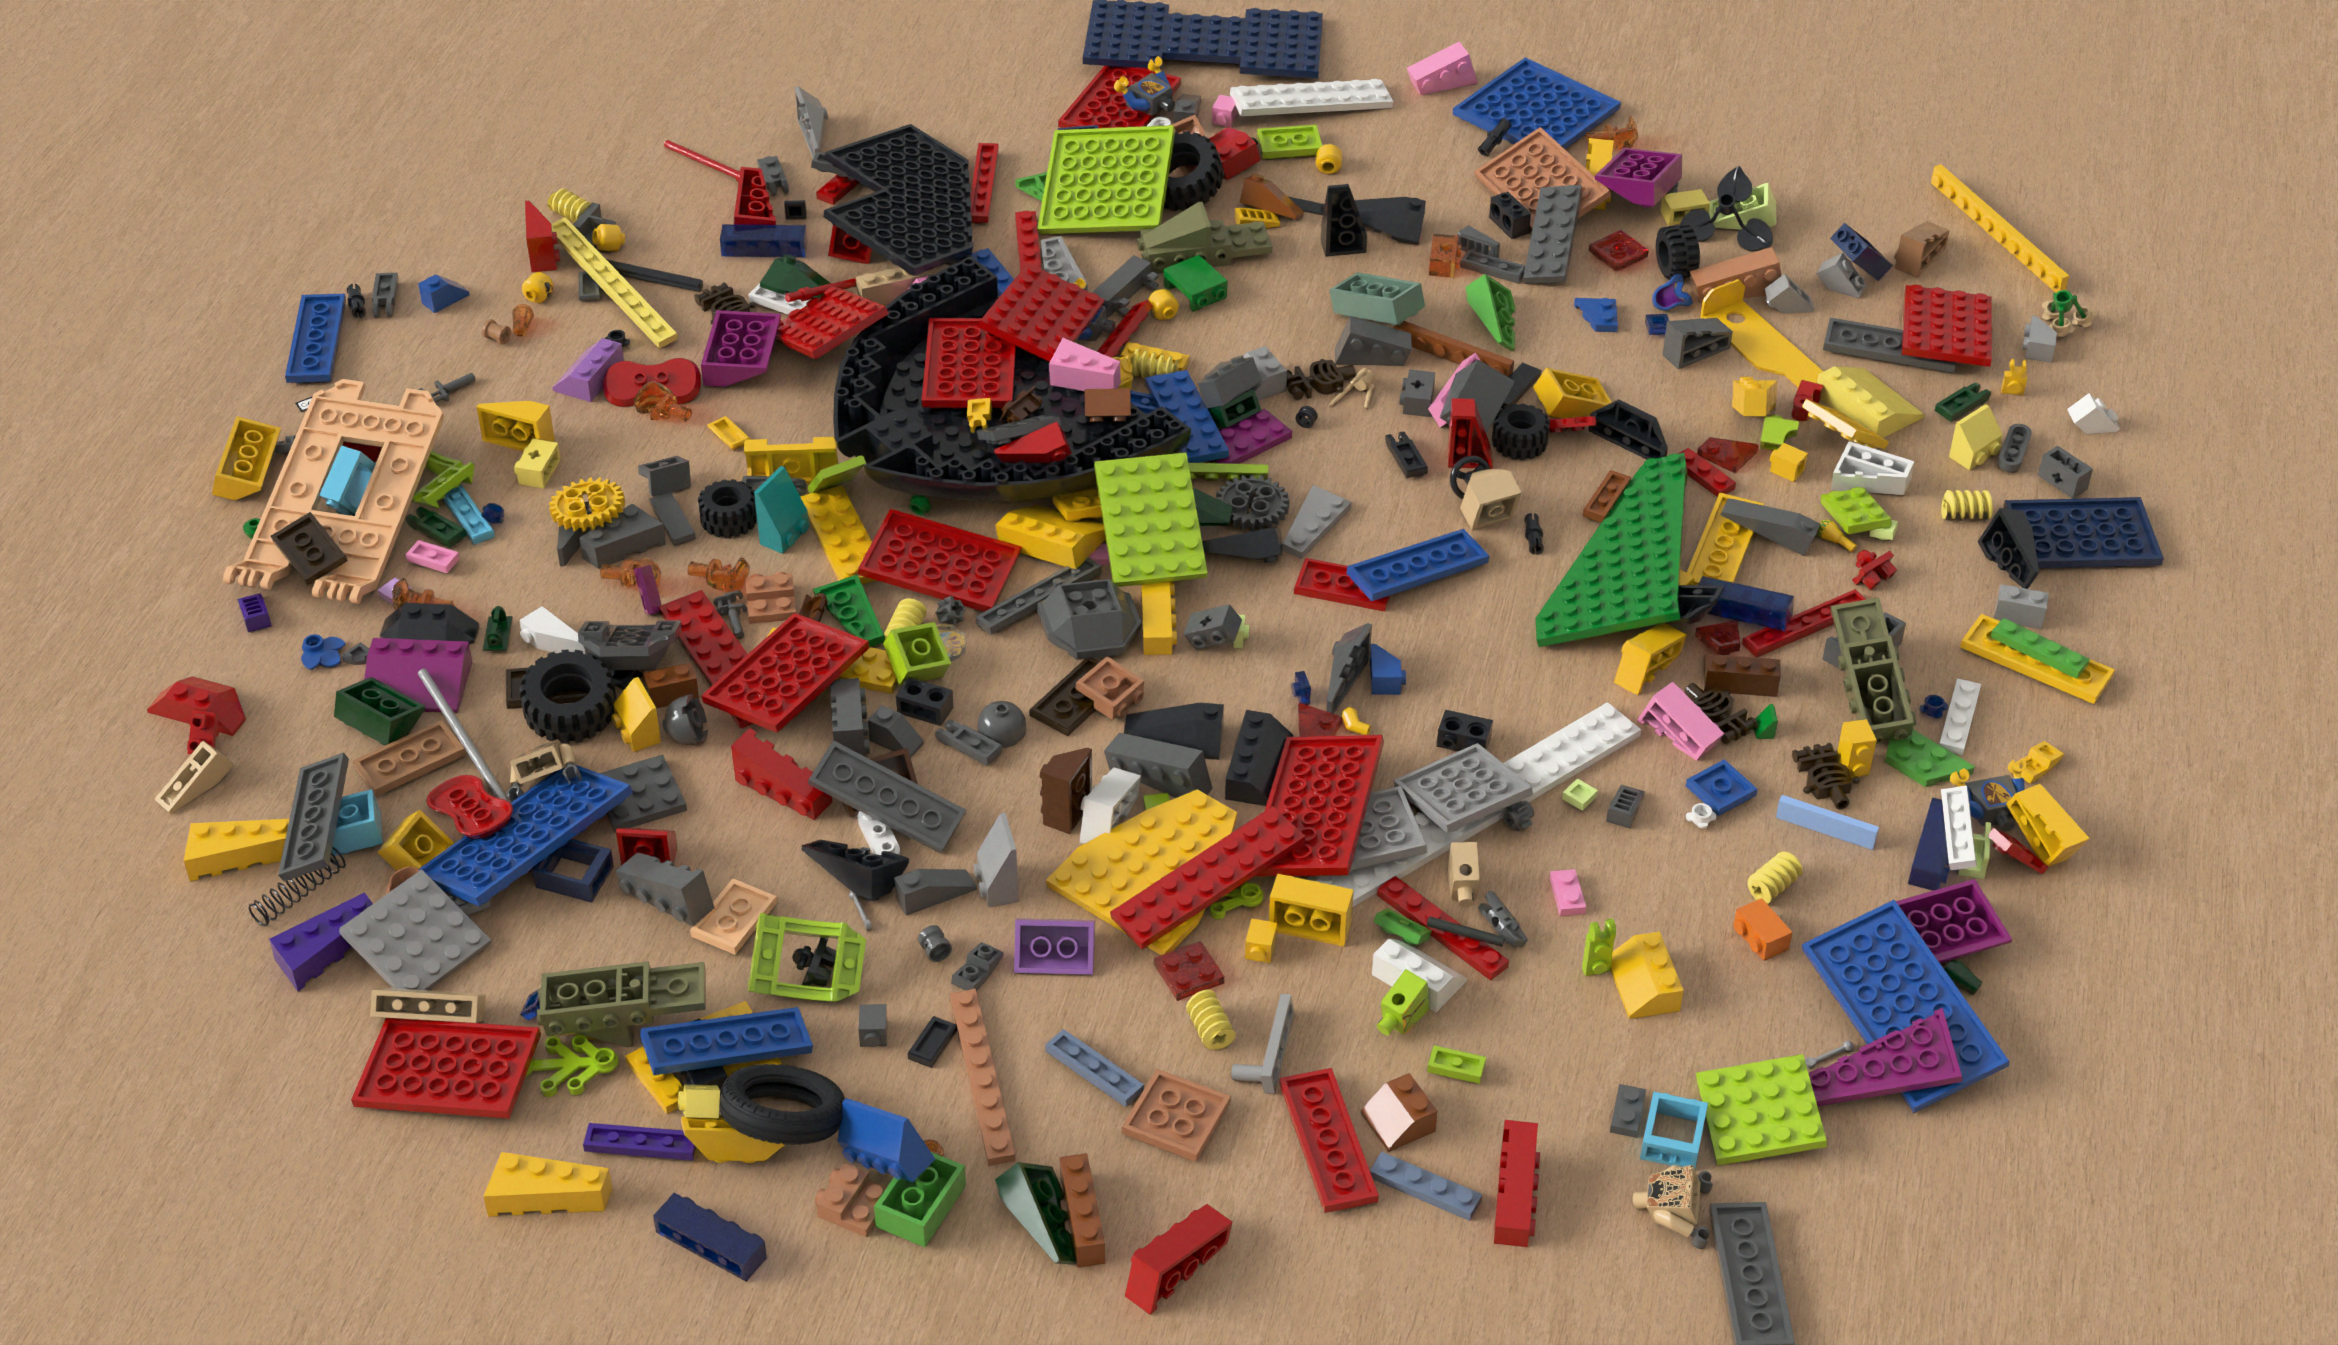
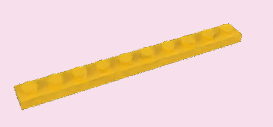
(1999, 229)

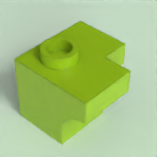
(1777, 431)

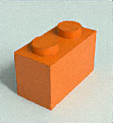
(1762, 929)

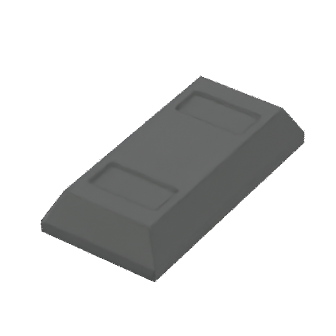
(588, 288)

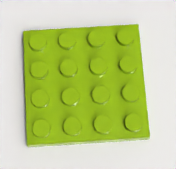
(1761, 1110)

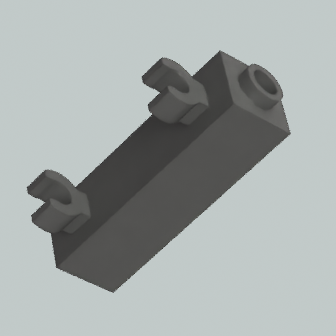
(1126, 283)

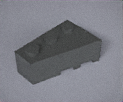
(625, 535)

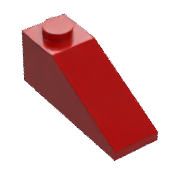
(1040, 446)

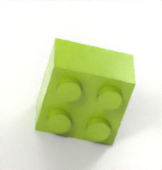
(917, 653)

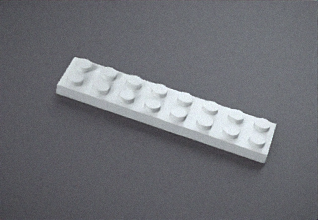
(1311, 97)

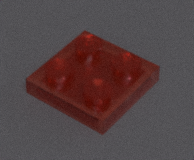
(1618, 250)
(1189, 970)

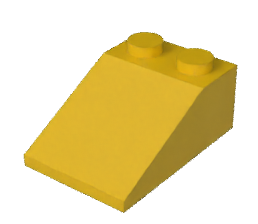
(1569, 393)
(515, 423)

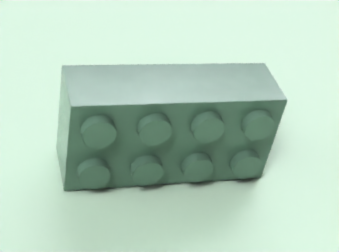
(1377, 298)

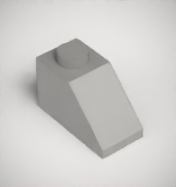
(1788, 296)

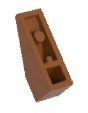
(1267, 196)

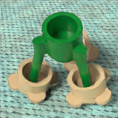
(2062, 303)

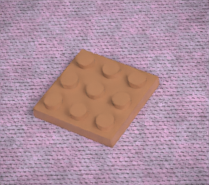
(1176, 1115)

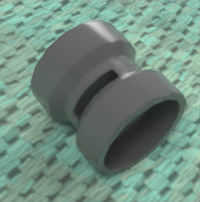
(934, 943)

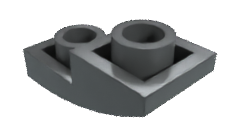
(978, 967)

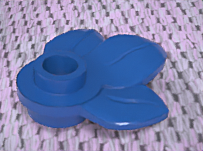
(321, 651)

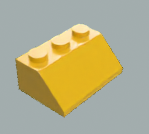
(1646, 976)

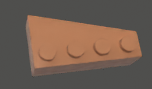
(1753, 270)

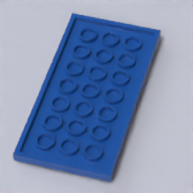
(538, 826)
(1892, 978)

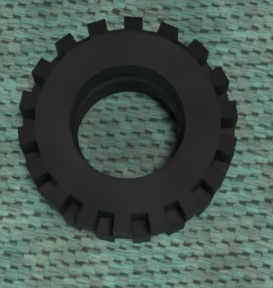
(1677, 250)
(1520, 431)
(727, 508)

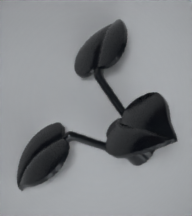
(1732, 189)

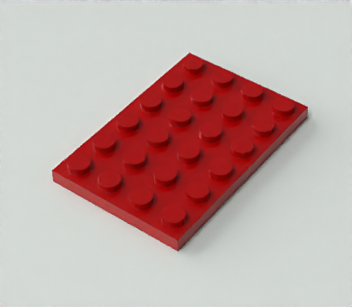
(1106, 107)
(1040, 312)
(828, 322)
(1947, 325)
(966, 365)
(939, 560)
(785, 672)
(447, 1067)

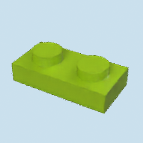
(1456, 1064)

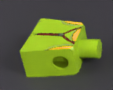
(1404, 1004)

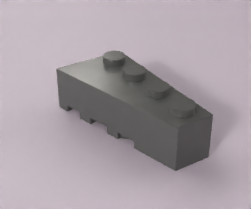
(667, 887)

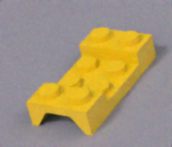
(799, 459)

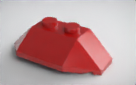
(203, 695)

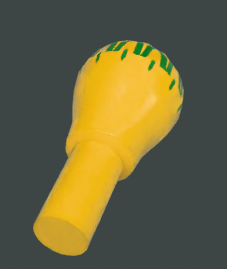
(1829, 531)

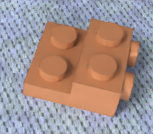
(770, 597)
(1111, 688)
(849, 1199)

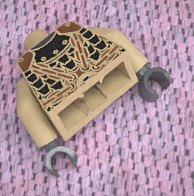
(540, 762)
(1675, 1200)

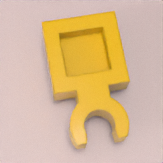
(2015, 379)
(978, 413)

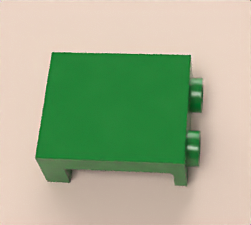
(1196, 281)

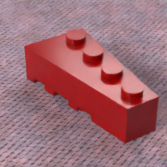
(1517, 1184)

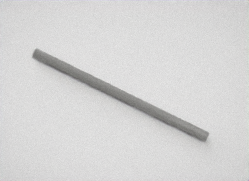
(462, 735)

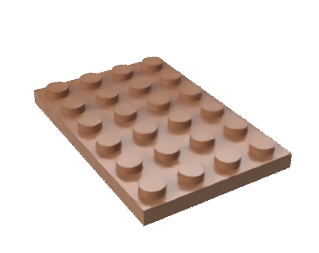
(1535, 164)

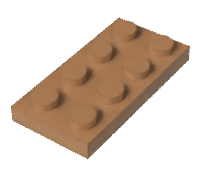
(409, 758)

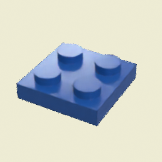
(1721, 787)

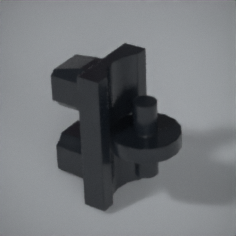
(806, 959)

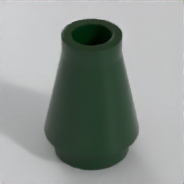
(1962, 976)

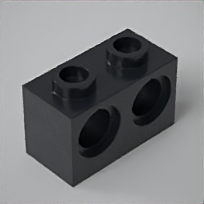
(1509, 215)
(924, 701)
(1463, 730)

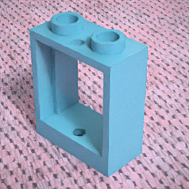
(347, 481)
(1657, 1148)

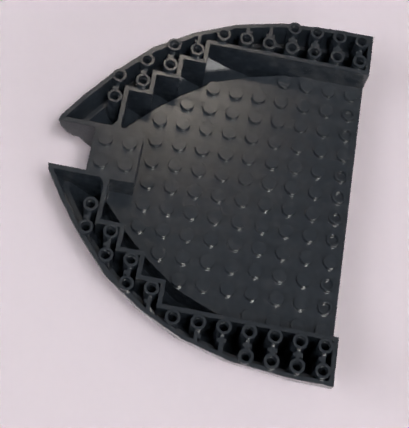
(933, 448)

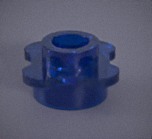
(493, 513)
(1934, 706)

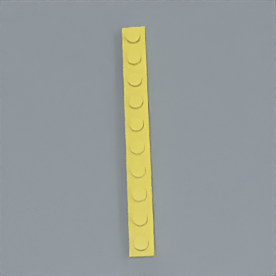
(613, 284)

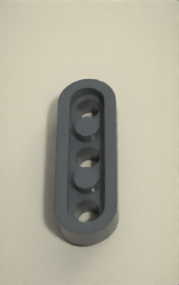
(2014, 447)

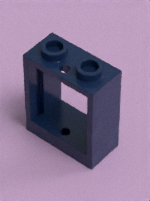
(1861, 251)
(600, 867)

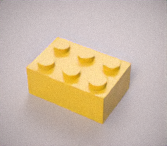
(1311, 909)

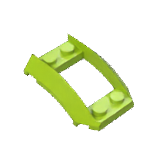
(450, 473)
(768, 954)

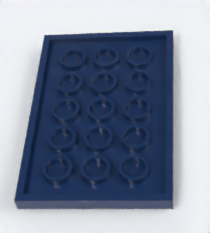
(2090, 532)

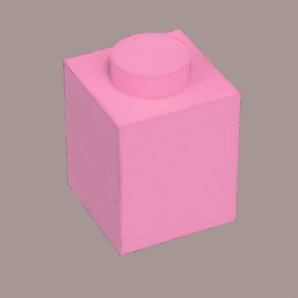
(1224, 111)

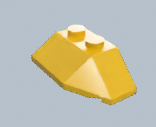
(723, 1143)

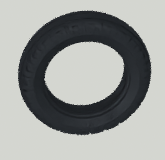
(778, 1125)

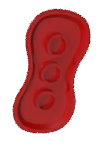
(626, 378)
(470, 806)

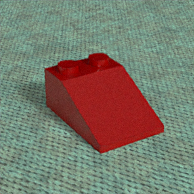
(1235, 151)
(540, 240)

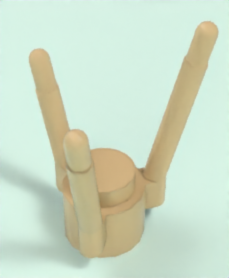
(1361, 382)

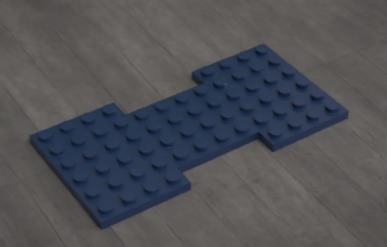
(1261, 42)

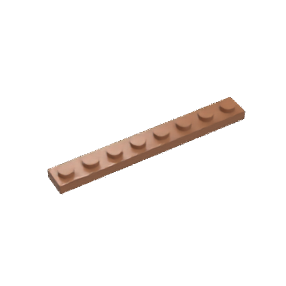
(982, 1077)

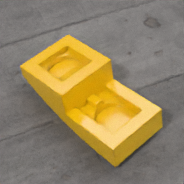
(2039, 761)

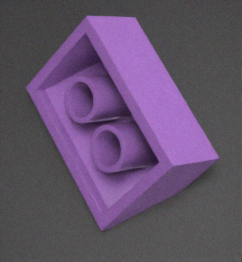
(586, 375)
(1054, 946)

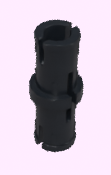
(1494, 137)
(356, 301)
(1534, 533)

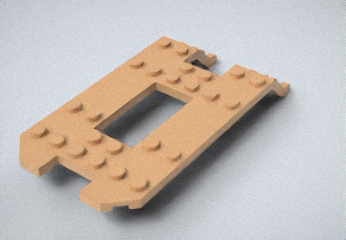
(369, 536)

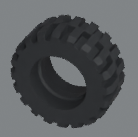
(1203, 181)
(564, 672)

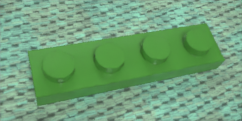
(2040, 648)

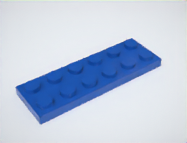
(315, 338)
(1181, 398)
(1417, 564)
(726, 1040)

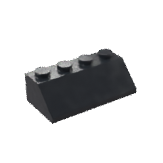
(1255, 758)

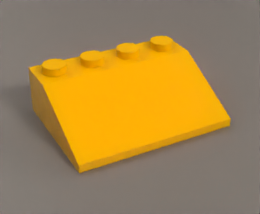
(1050, 536)

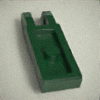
(1962, 401)
(436, 526)

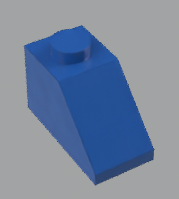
(440, 292)
(1385, 672)

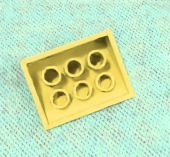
(1867, 400)

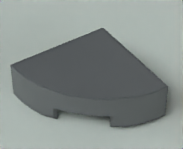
(356, 655)

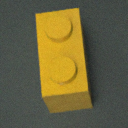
(1857, 747)

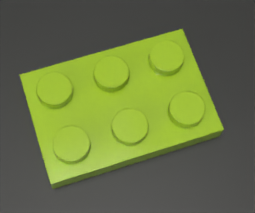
(1289, 141)
(1855, 510)

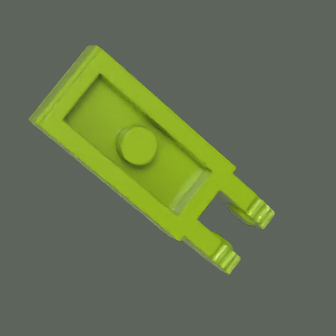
(1599, 948)

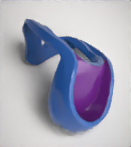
(1667, 296)

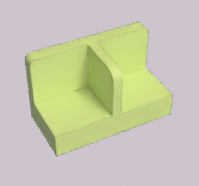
(1982, 853)

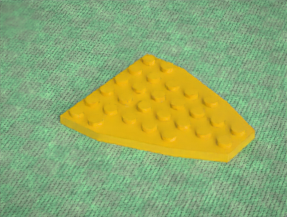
(1141, 853)

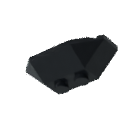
(1630, 429)
(1697, 601)
(430, 622)

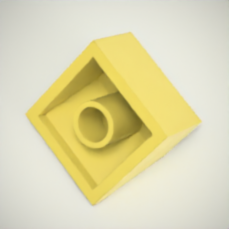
(1976, 438)

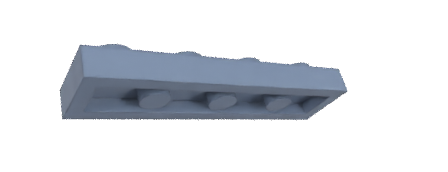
(1094, 1068)
(1425, 1186)

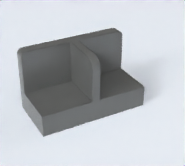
(591, 220)
(666, 475)

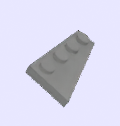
(1059, 260)
(1315, 519)

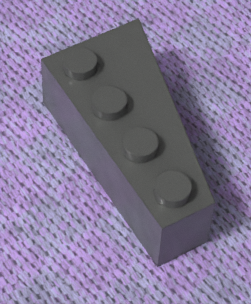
(848, 715)
(1161, 764)

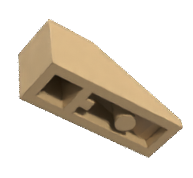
(197, 775)

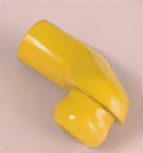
(1352, 722)

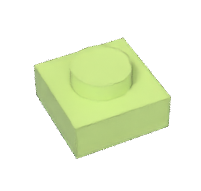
(1885, 533)
(1243, 633)
(1579, 794)

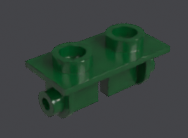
(497, 630)

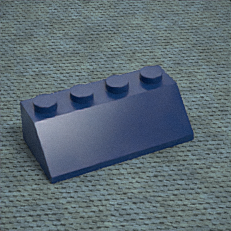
(882, 1141)

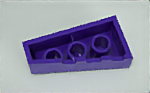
(315, 943)

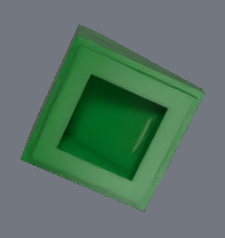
(1767, 723)

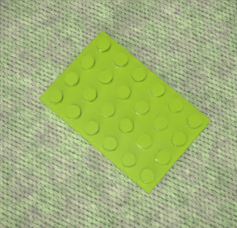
(1150, 519)

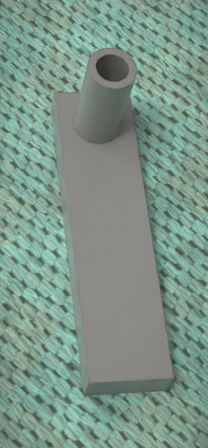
(1270, 1071)

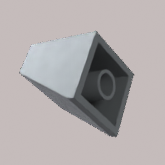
(1482, 384)

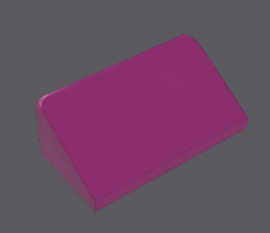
(648, 589)

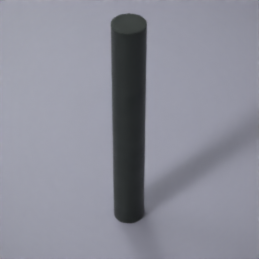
(1465, 931)

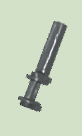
(445, 389)
(731, 610)

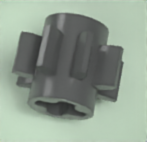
(950, 611)
(1518, 815)

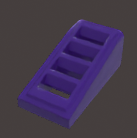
(254, 612)

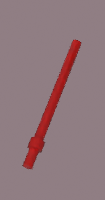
(702, 159)
(807, 293)

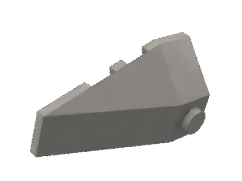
(811, 119)

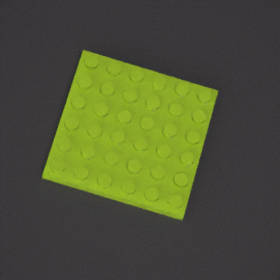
(1106, 179)

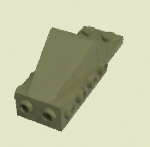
(1195, 235)
(1872, 670)
(614, 998)

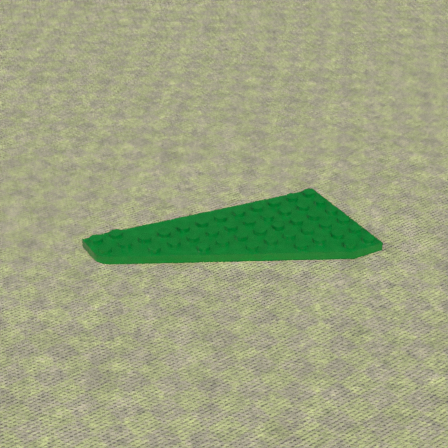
(1628, 566)

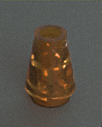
(522, 317)

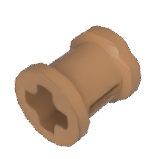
(497, 332)

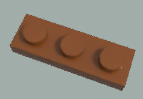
(1606, 496)

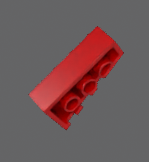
(752, 199)
(776, 776)
(1175, 1256)

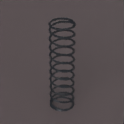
(266, 917)

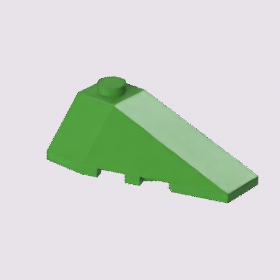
(1494, 307)

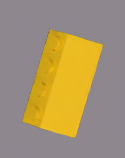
(245, 458)

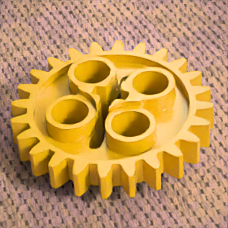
(569, 508)

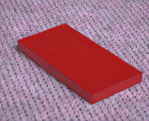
(1331, 583)

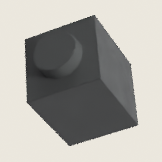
(873, 1025)

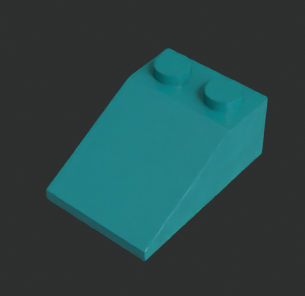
(780, 512)

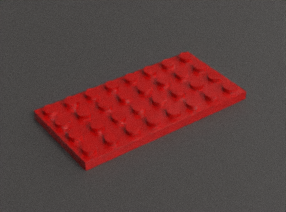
(1325, 795)

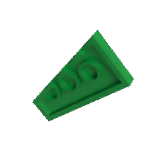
(852, 609)

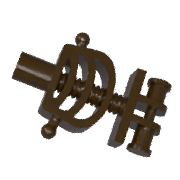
(722, 299)
(1323, 377)
(1712, 706)
(1825, 775)

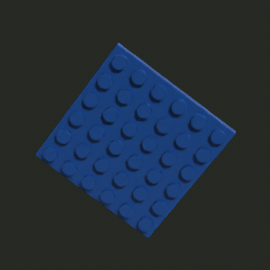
(1536, 98)

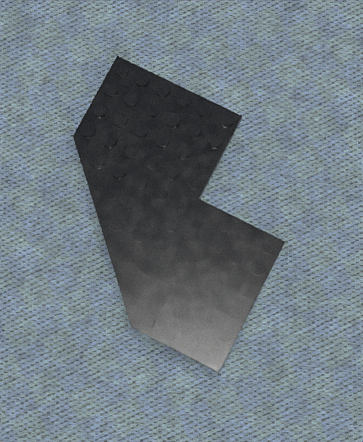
(918, 200)

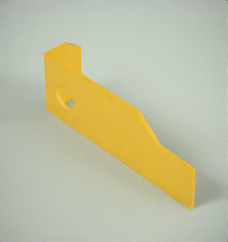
(1756, 337)

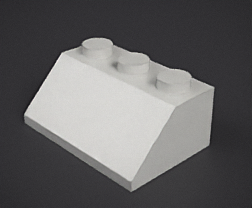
(1398, 955)

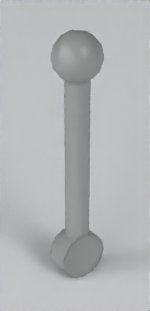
(867, 924)
(1810, 1062)

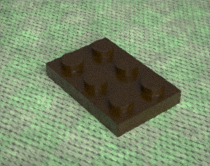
(309, 548)

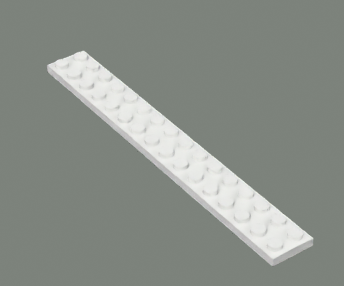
(1541, 766)

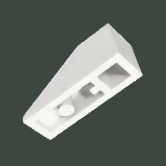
(549, 632)

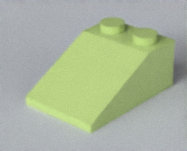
(1759, 206)

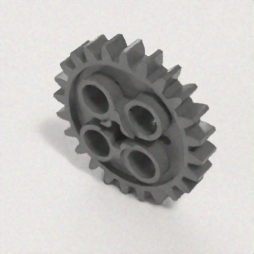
(1266, 508)

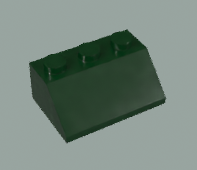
(377, 710)

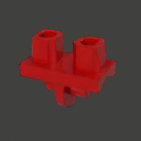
(1871, 566)
(202, 728)

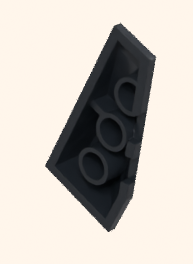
(1396, 216)
(1341, 223)
(1257, 544)
(2011, 545)
(1187, 725)
(857, 868)

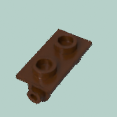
(1025, 401)
(813, 607)

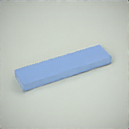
(1827, 822)

